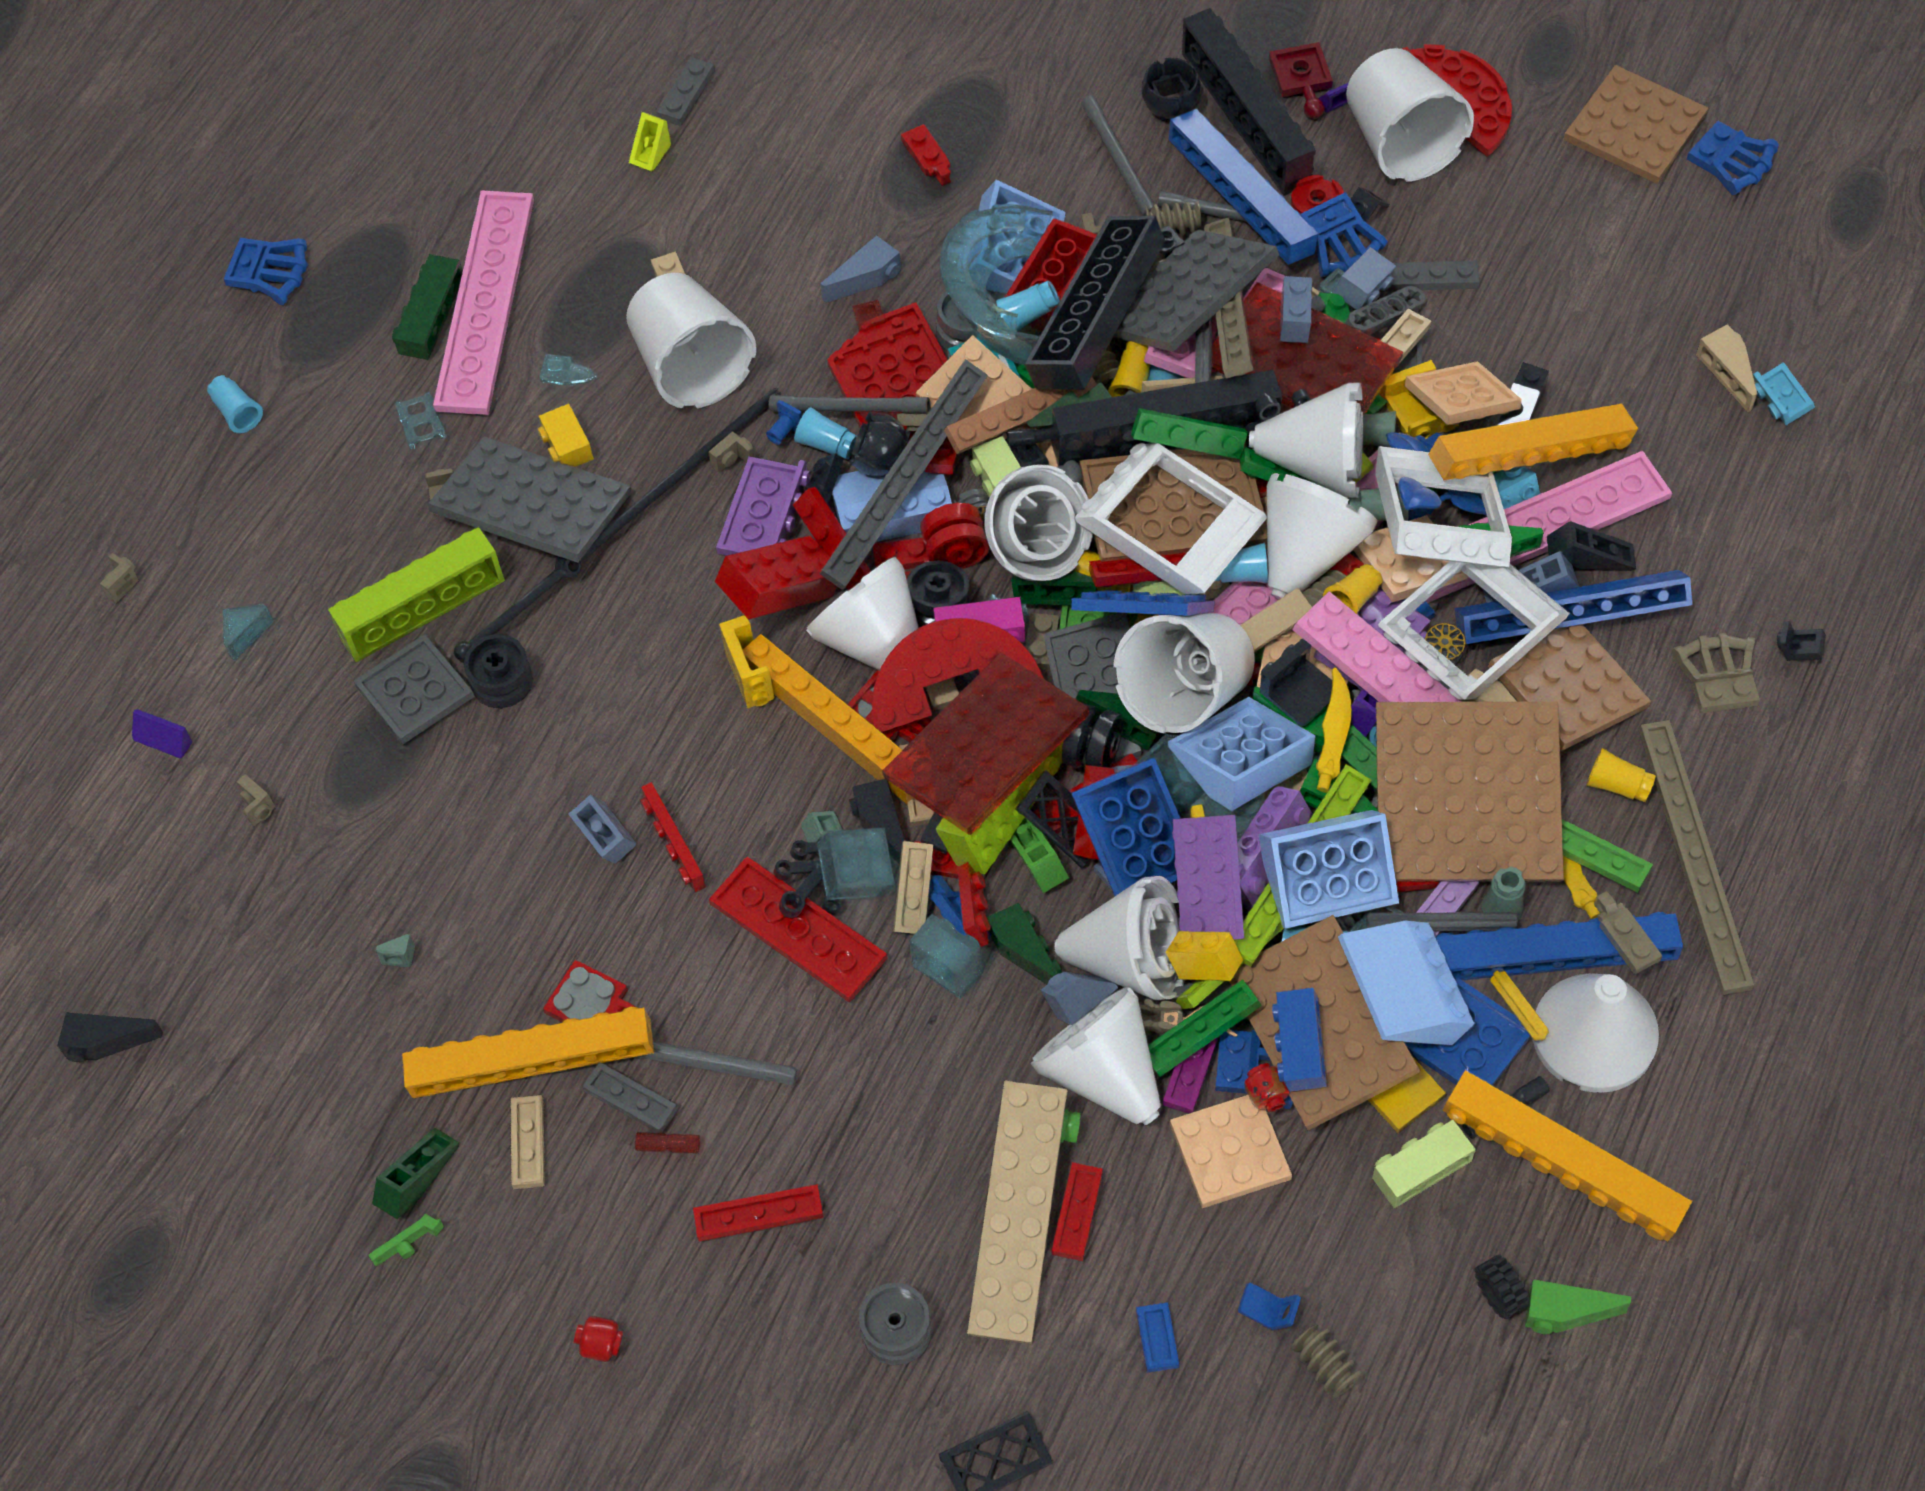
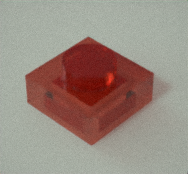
(866, 311)

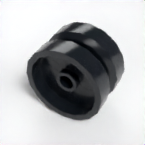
(935, 586)
(498, 671)
(1094, 739)

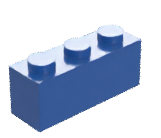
(1299, 1039)

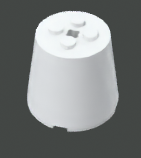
(1408, 114)
(689, 341)
(1182, 669)

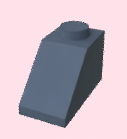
(1076, 994)

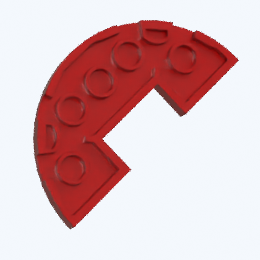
(1479, 86)
(934, 655)

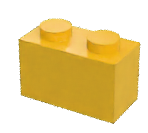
(565, 437)
(1204, 955)

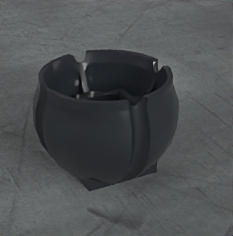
(1168, 79)
(878, 444)

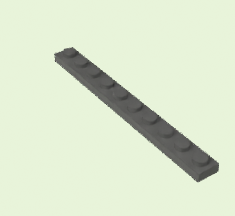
(903, 475)

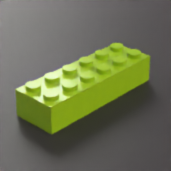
(416, 594)
(991, 836)

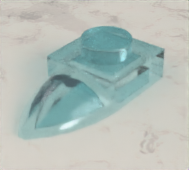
(564, 371)

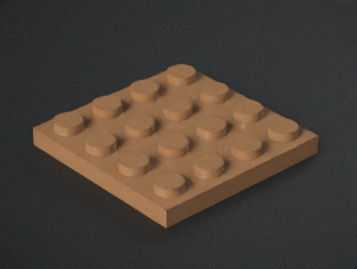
(1636, 124)
(1582, 678)

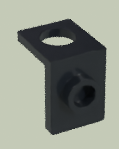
(1366, 203)

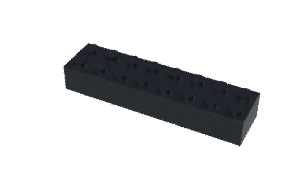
(1247, 100)
(1095, 303)
(1105, 425)

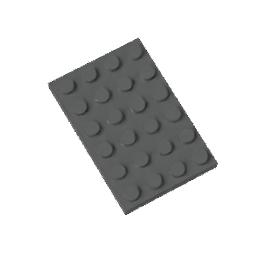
(1192, 288)
(530, 499)

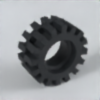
(1501, 1286)

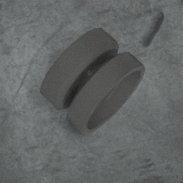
(950, 324)
(879, 1329)

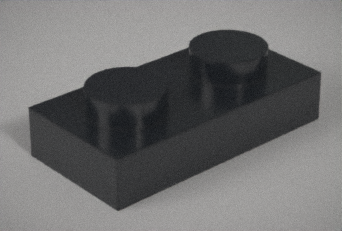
(825, 475)

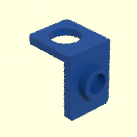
(1268, 1308)

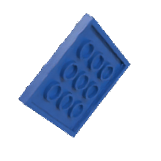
(1143, 603)

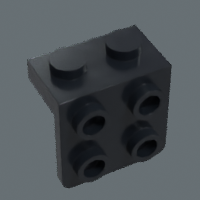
(1296, 684)

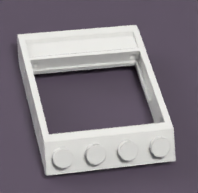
(1436, 540)
(1212, 550)
(1509, 589)

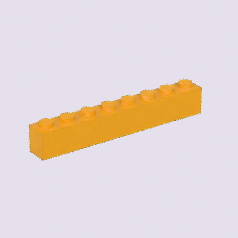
(1532, 441)
(825, 711)
(527, 1052)
(1567, 1157)

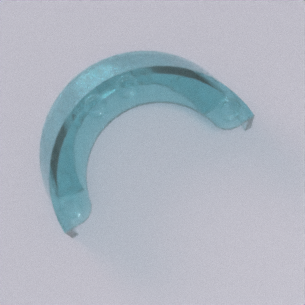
(971, 255)

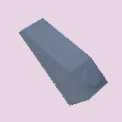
(864, 270)
(1548, 574)

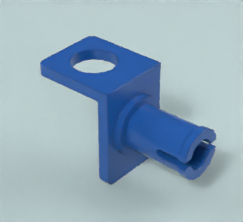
(788, 420)

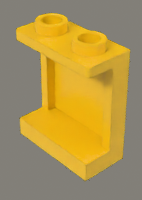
(1411, 413)
(753, 684)

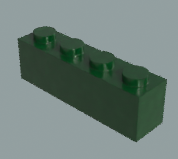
(428, 307)

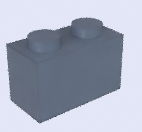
(1365, 279)
(1295, 309)
(602, 829)

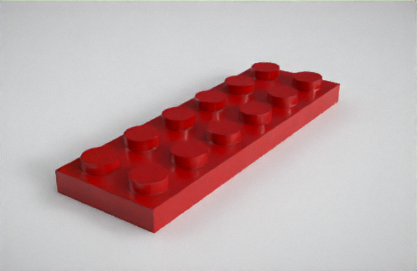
(811, 940)

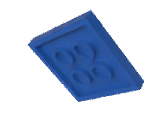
(1483, 1049)

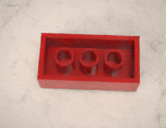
(1054, 260)
(775, 577)

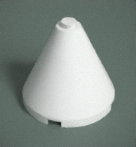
(1318, 439)
(1034, 523)
(1308, 532)
(869, 617)
(1128, 939)
(1597, 1033)
(1106, 1059)

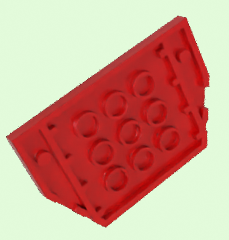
(888, 359)

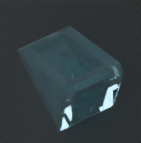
(243, 627)

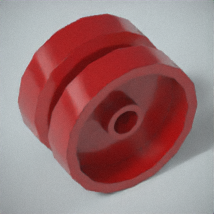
(955, 534)

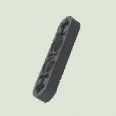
(1380, 307)

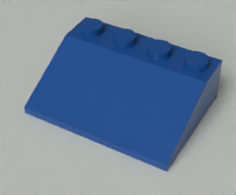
(1130, 824)

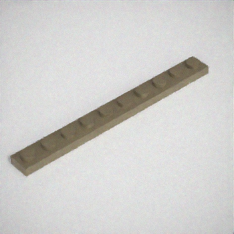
(1232, 322)
(1696, 858)

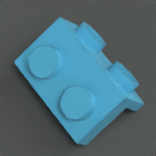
(1784, 394)
(1516, 485)

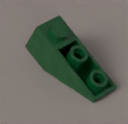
(1019, 943)

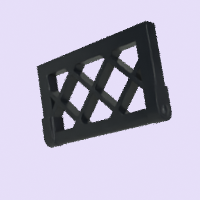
(1041, 824)
(1000, 1431)

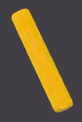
(1519, 1005)

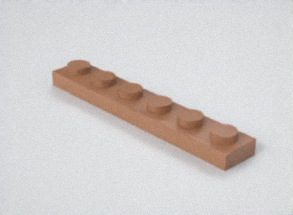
(1004, 417)

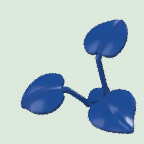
(1418, 498)

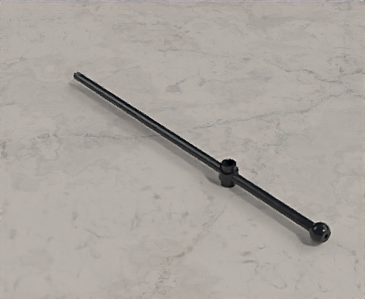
(569, 568)

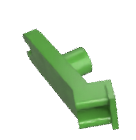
(402, 1242)

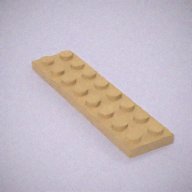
(1017, 1212)

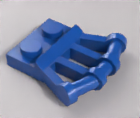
(1719, 146)
(1337, 218)
(251, 262)
(1237, 1058)

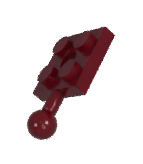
(1293, 82)

